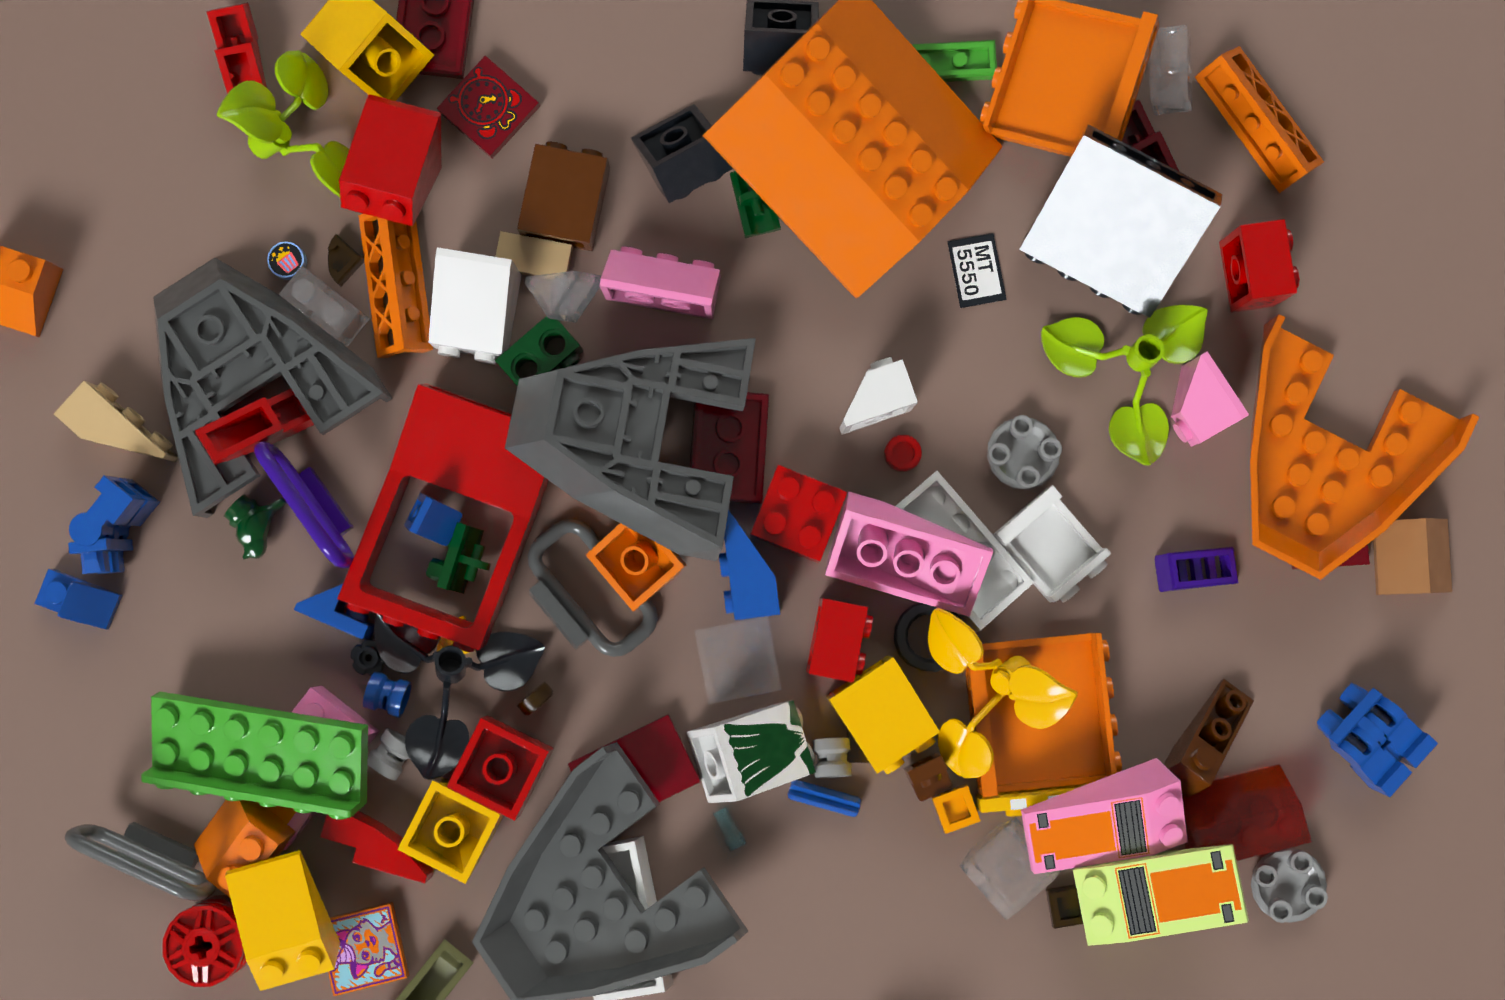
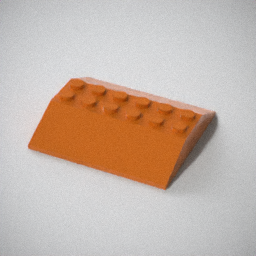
(855, 143)

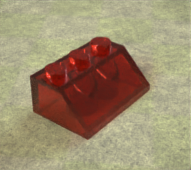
(1249, 810)

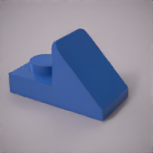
(432, 519)
(78, 599)
(329, 610)

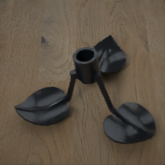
(507, 664)

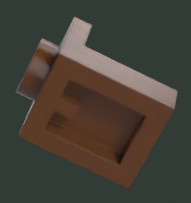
(928, 776)

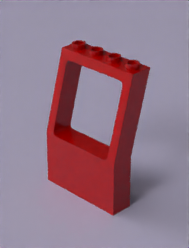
(462, 450)

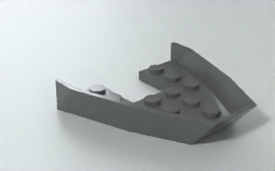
(227, 340)
(602, 431)
(568, 917)

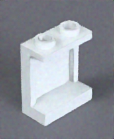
(1052, 546)

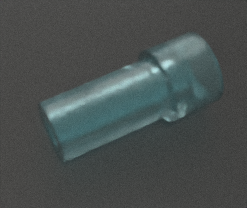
(734, 838)

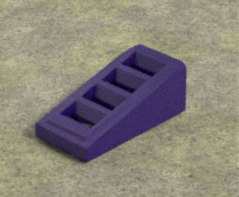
(1172, 569)

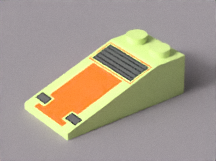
(1160, 895)

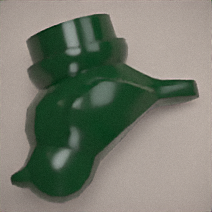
(252, 524)

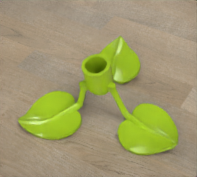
(253, 111)
(1169, 334)

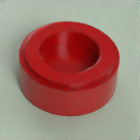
(902, 453)

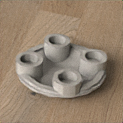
(1023, 452)
(1289, 885)

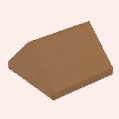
(1413, 557)

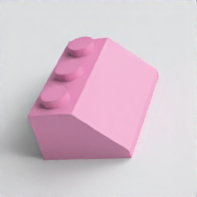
(661, 282)

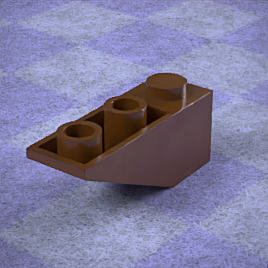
(1208, 738)

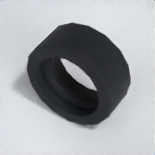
(901, 638)

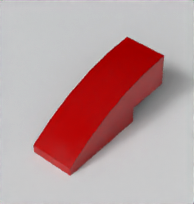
(256, 422)
(375, 846)

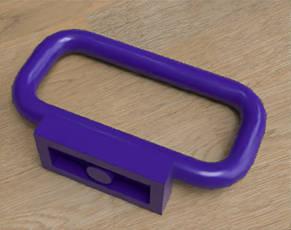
(310, 503)

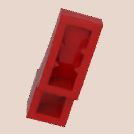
(236, 45)

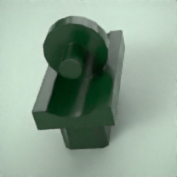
(754, 213)
(461, 560)

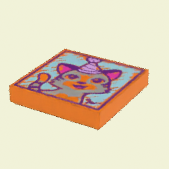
(368, 949)

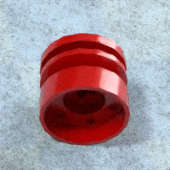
(200, 964)

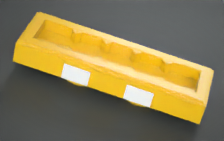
(1014, 801)

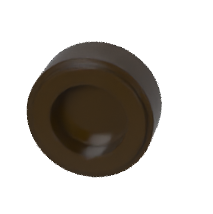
(535, 699)

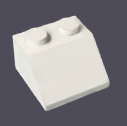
(881, 396)

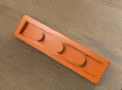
(1259, 118)
(403, 282)

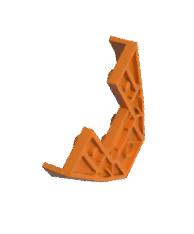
(1318, 493)

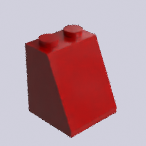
(392, 160)

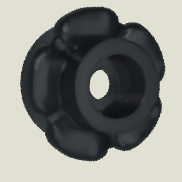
(360, 663)

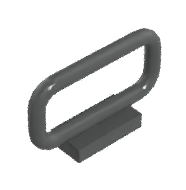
(564, 610)
(145, 857)

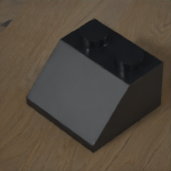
(773, 29)
(680, 154)

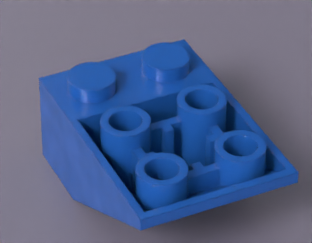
(751, 580)

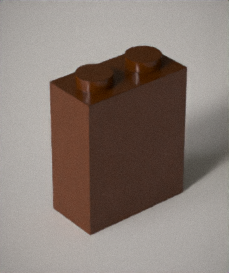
(564, 195)

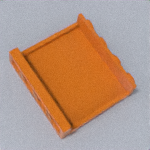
(1067, 71)
(1071, 750)

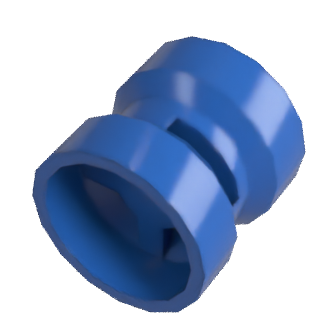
(387, 694)

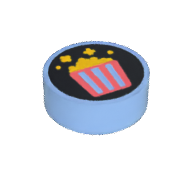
(286, 259)

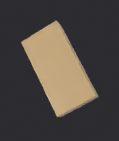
(534, 255)

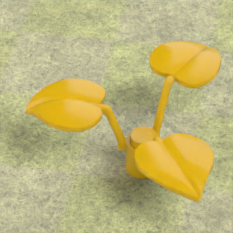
(1037, 695)

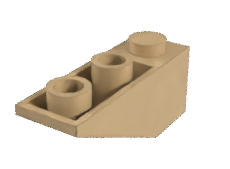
(98, 418)

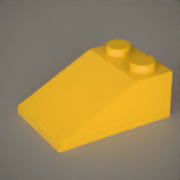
(282, 920)

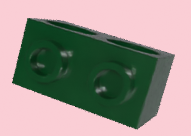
(533, 348)

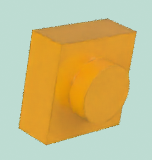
(955, 809)

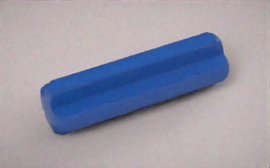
(824, 798)

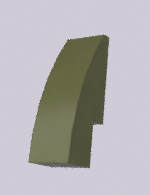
(437, 975)

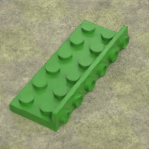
(258, 755)

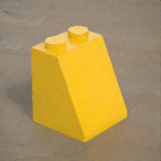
(367, 46)
(884, 715)

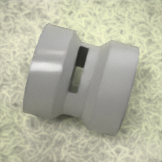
(389, 755)
(832, 757)

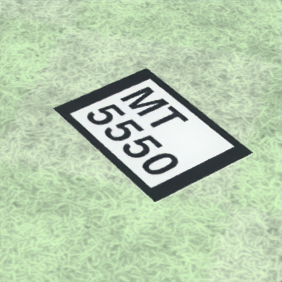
(976, 270)

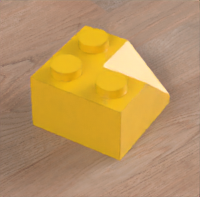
(450, 831)

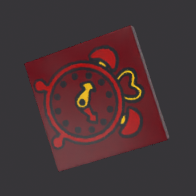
(488, 107)

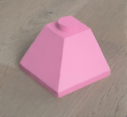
(1204, 401)

